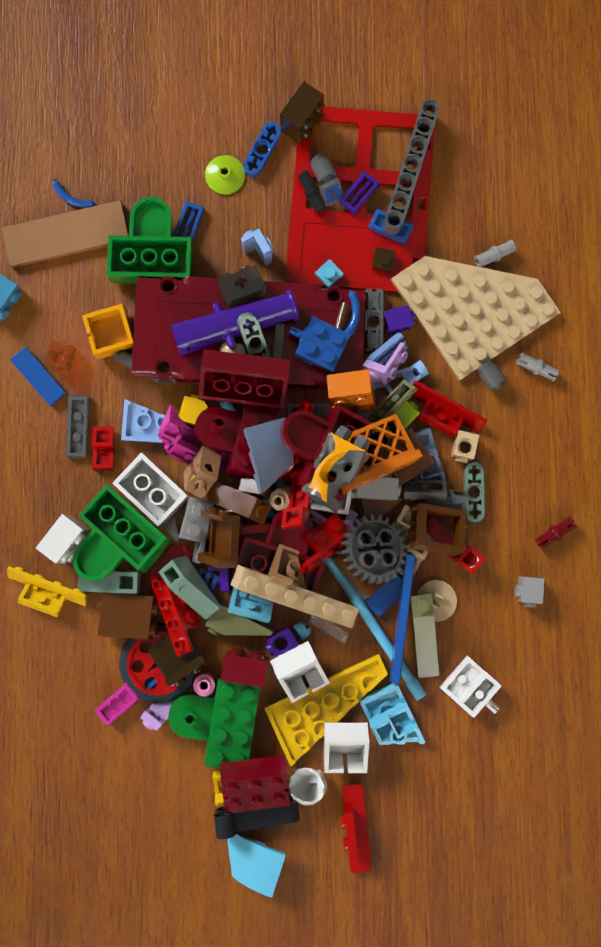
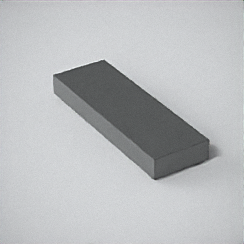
(78, 427)

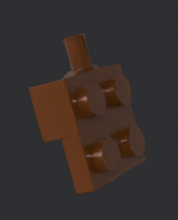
(407, 473)

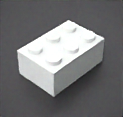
(151, 490)

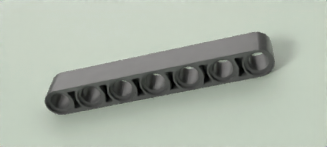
(415, 158)

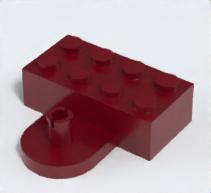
(224, 432)
(306, 433)
(260, 555)

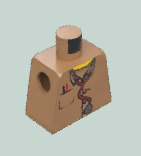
(198, 478)

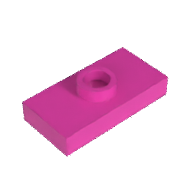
(117, 704)

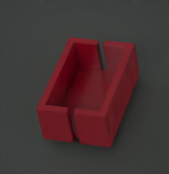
(254, 784)

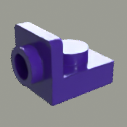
(224, 578)

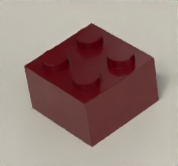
(244, 667)

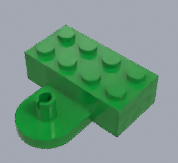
(149, 247)
(116, 535)
(221, 720)

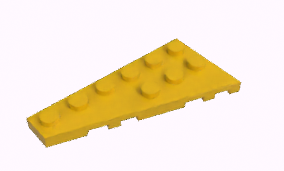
(303, 721)

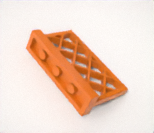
(387, 466)

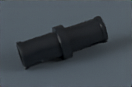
(312, 191)

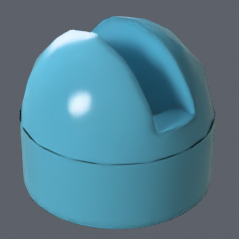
(301, 631)

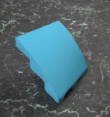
(391, 716)
(255, 863)

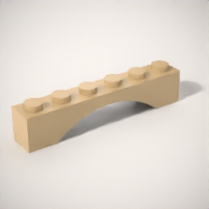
(294, 597)

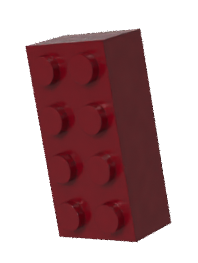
(244, 378)

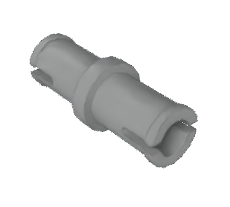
(495, 253)
(537, 367)

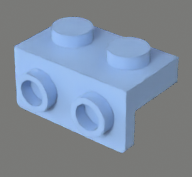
(255, 240)

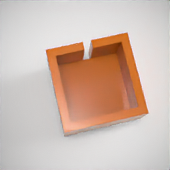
(352, 391)

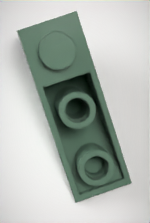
(116, 583)
(189, 586)

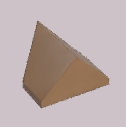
(287, 567)

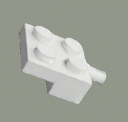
(471, 687)

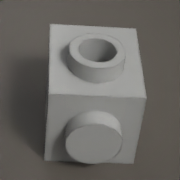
(530, 591)

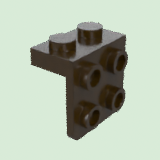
(175, 667)

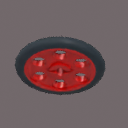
(136, 680)

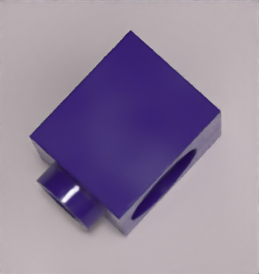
(399, 319)
(288, 635)

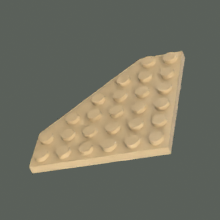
(472, 309)

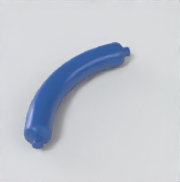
(69, 199)
(355, 312)

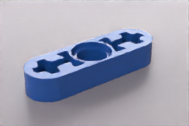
(262, 140)

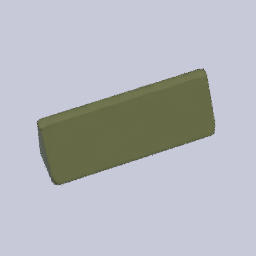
(392, 402)

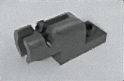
(435, 493)

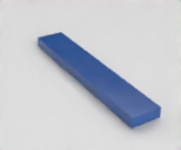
(402, 619)

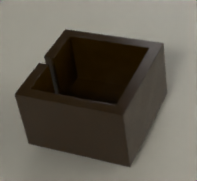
(302, 113)

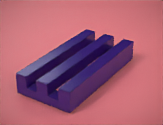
(349, 206)

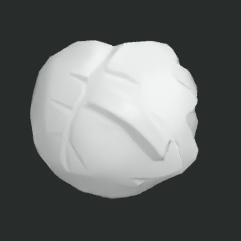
(307, 786)

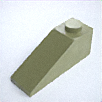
(233, 624)

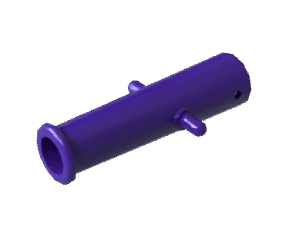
(223, 326)

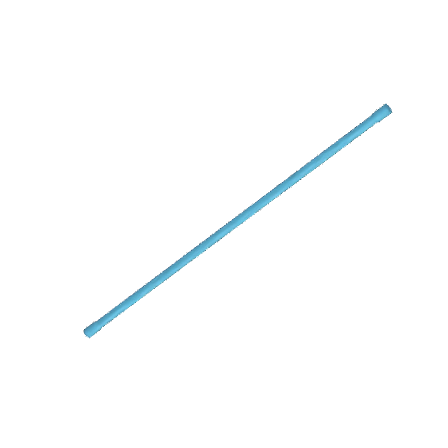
(411, 681)

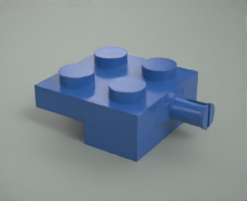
(320, 344)

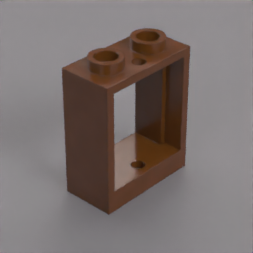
(418, 522)

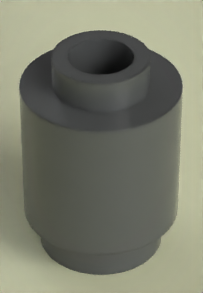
(323, 169)
(491, 376)

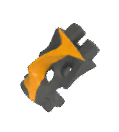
(334, 457)

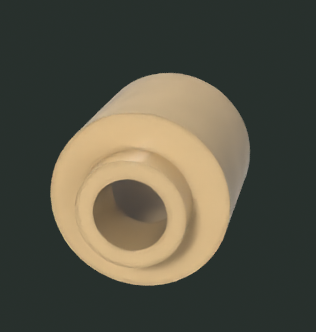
(280, 498)

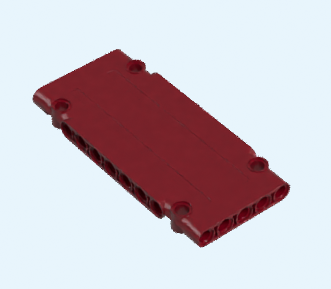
(195, 296)

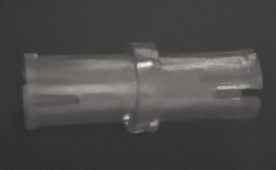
(329, 628)

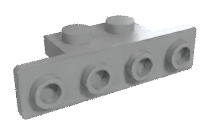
(195, 526)

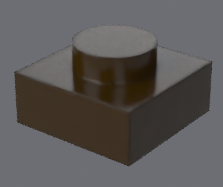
(383, 259)

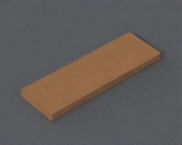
(63, 234)

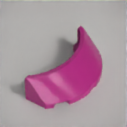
(181, 439)

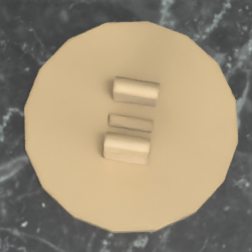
(443, 598)

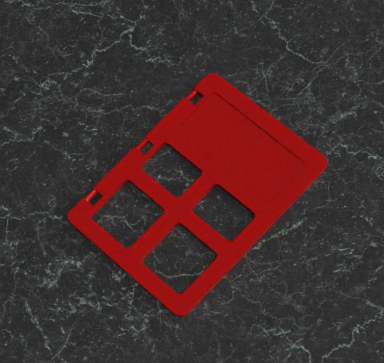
(344, 236)

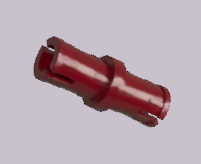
(555, 532)

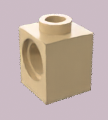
(468, 438)

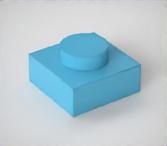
(329, 273)

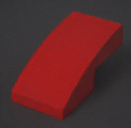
(103, 448)

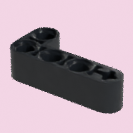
(229, 823)

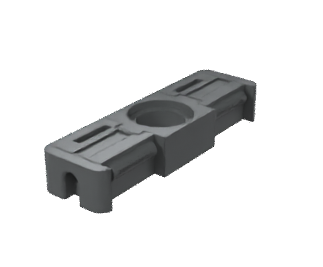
(374, 307)

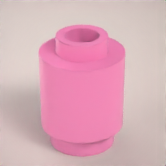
(209, 679)

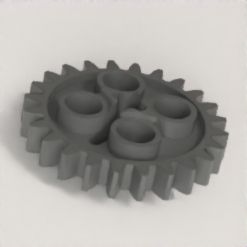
(371, 529)

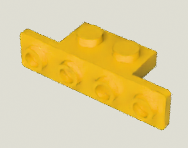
(43, 594)

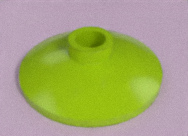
(227, 183)

